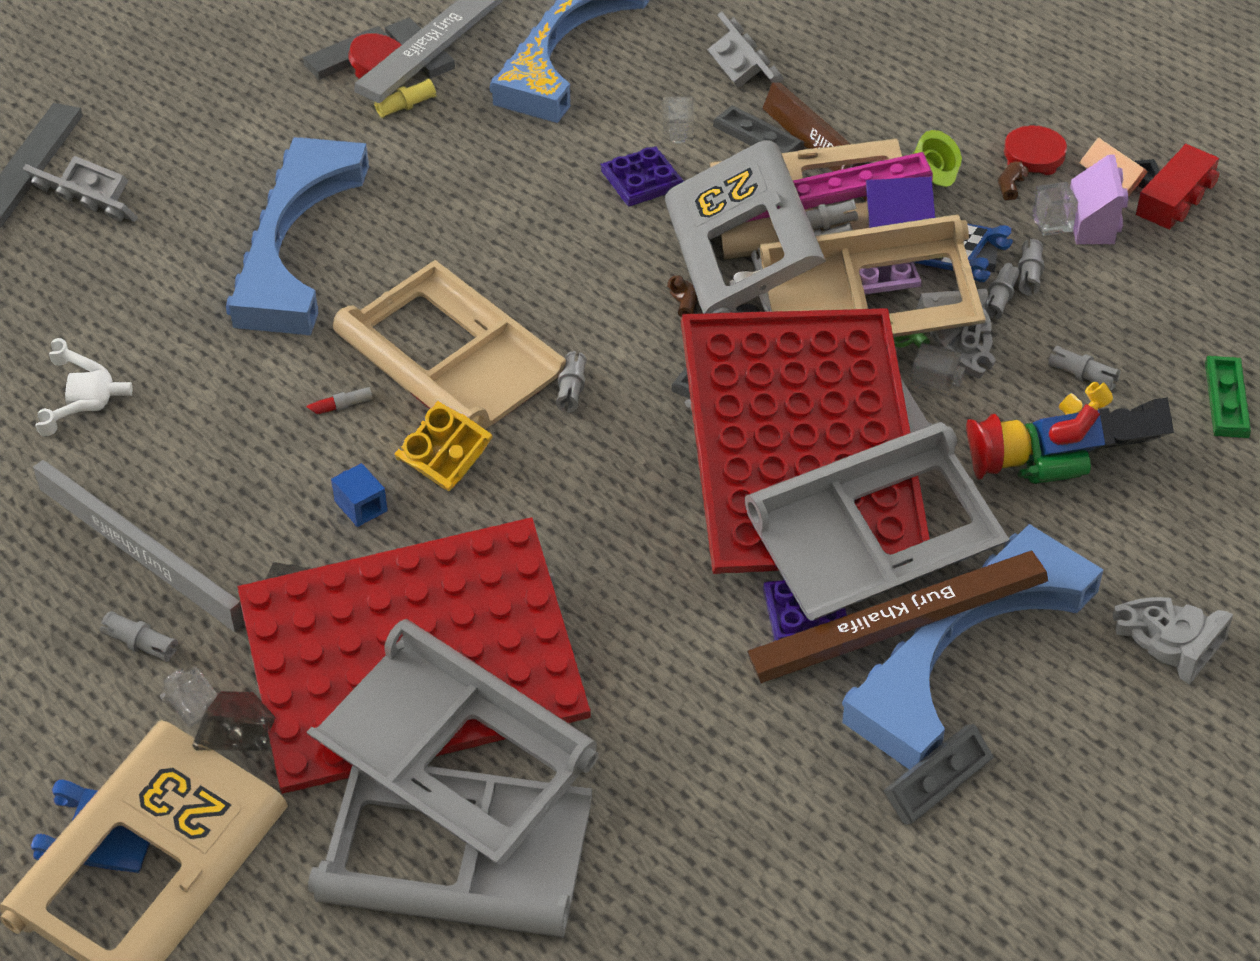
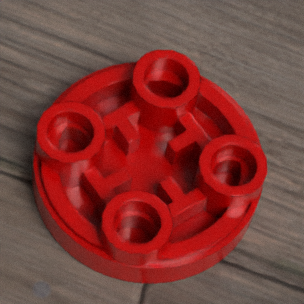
(369, 50)
(1037, 148)

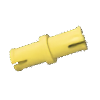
(406, 98)

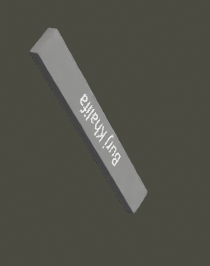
(422, 48)
(140, 546)

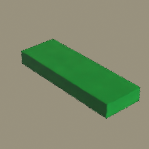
(1227, 397)

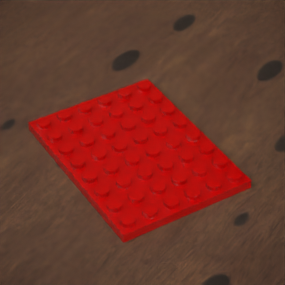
(787, 398)
(329, 626)

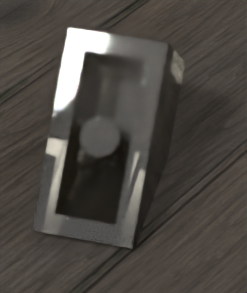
(234, 723)

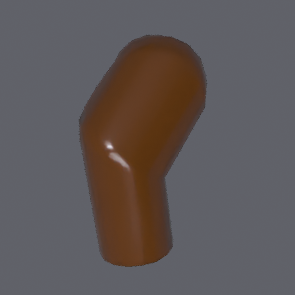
(1008, 178)
(684, 293)

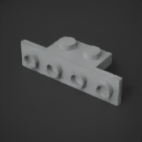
(737, 55)
(89, 183)

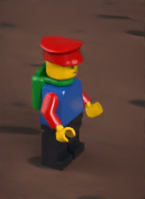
(1060, 445)

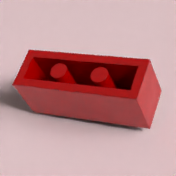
(1178, 186)

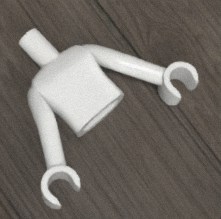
(83, 390)

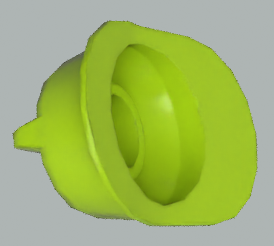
(942, 155)

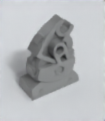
(965, 338)
(1174, 633)

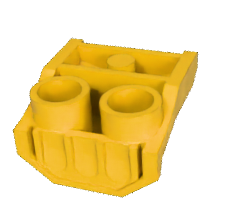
(444, 446)

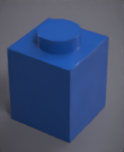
(359, 494)

